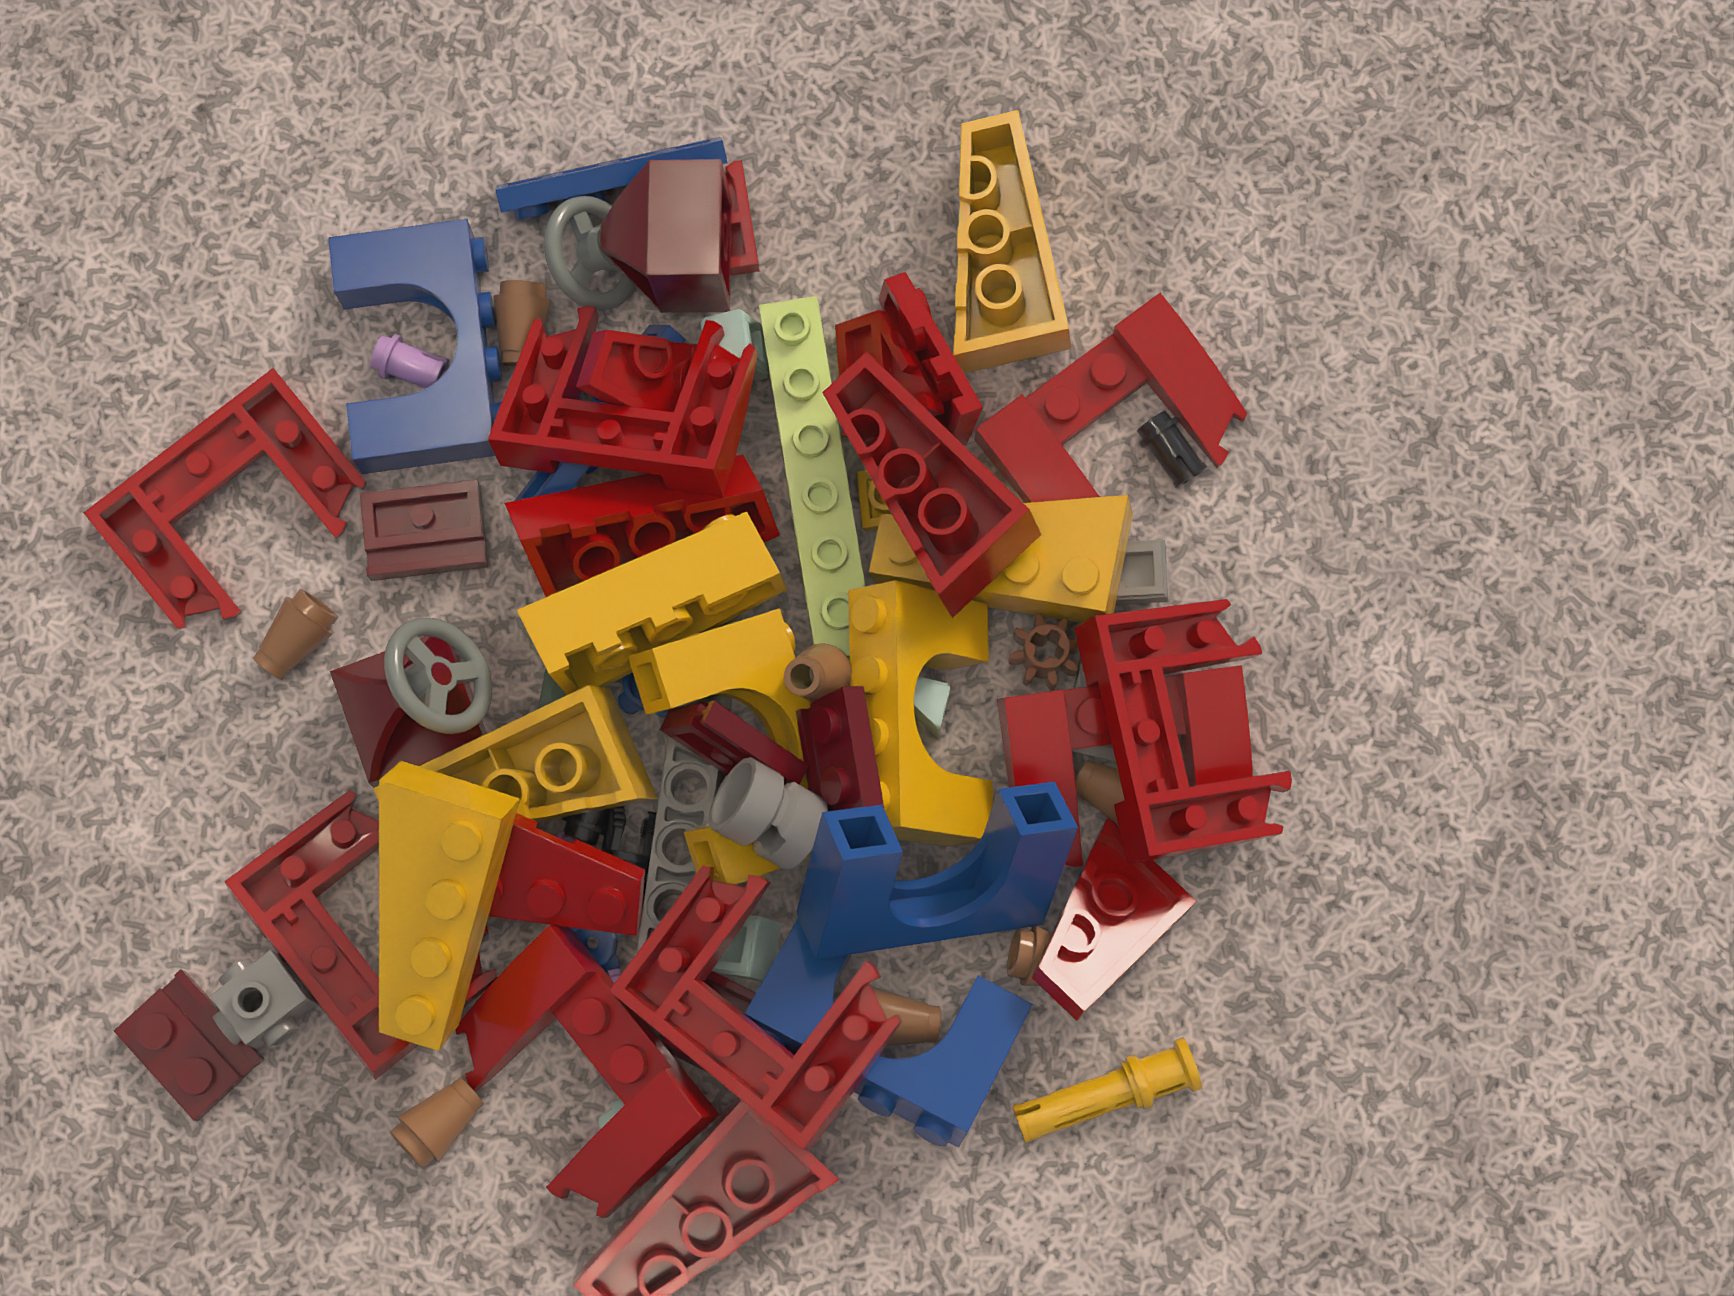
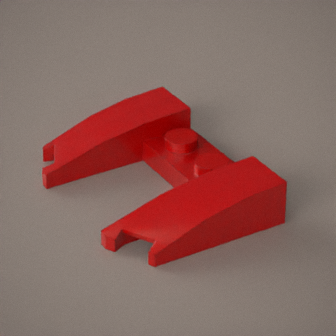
(1144, 348)
(689, 448)
(142, 509)
(1047, 726)
(1159, 810)
(282, 902)
(669, 992)
(661, 1103)

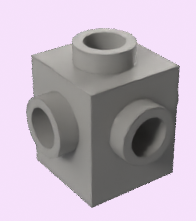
(282, 1004)

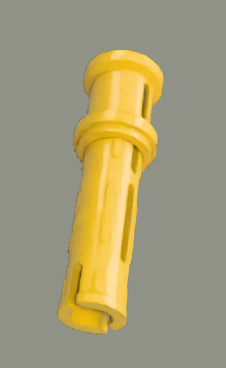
(1134, 1083)

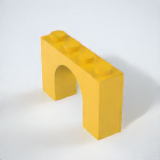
(891, 638)
(736, 662)

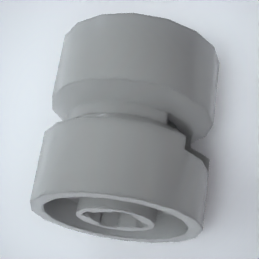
(763, 811)

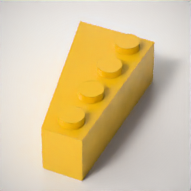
(1005, 266)
(1063, 574)
(651, 602)
(557, 759)
(436, 888)

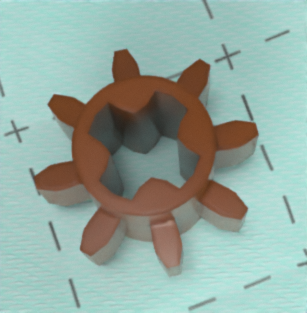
(1039, 636)

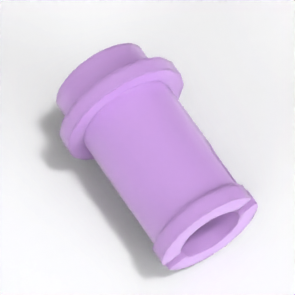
(407, 362)

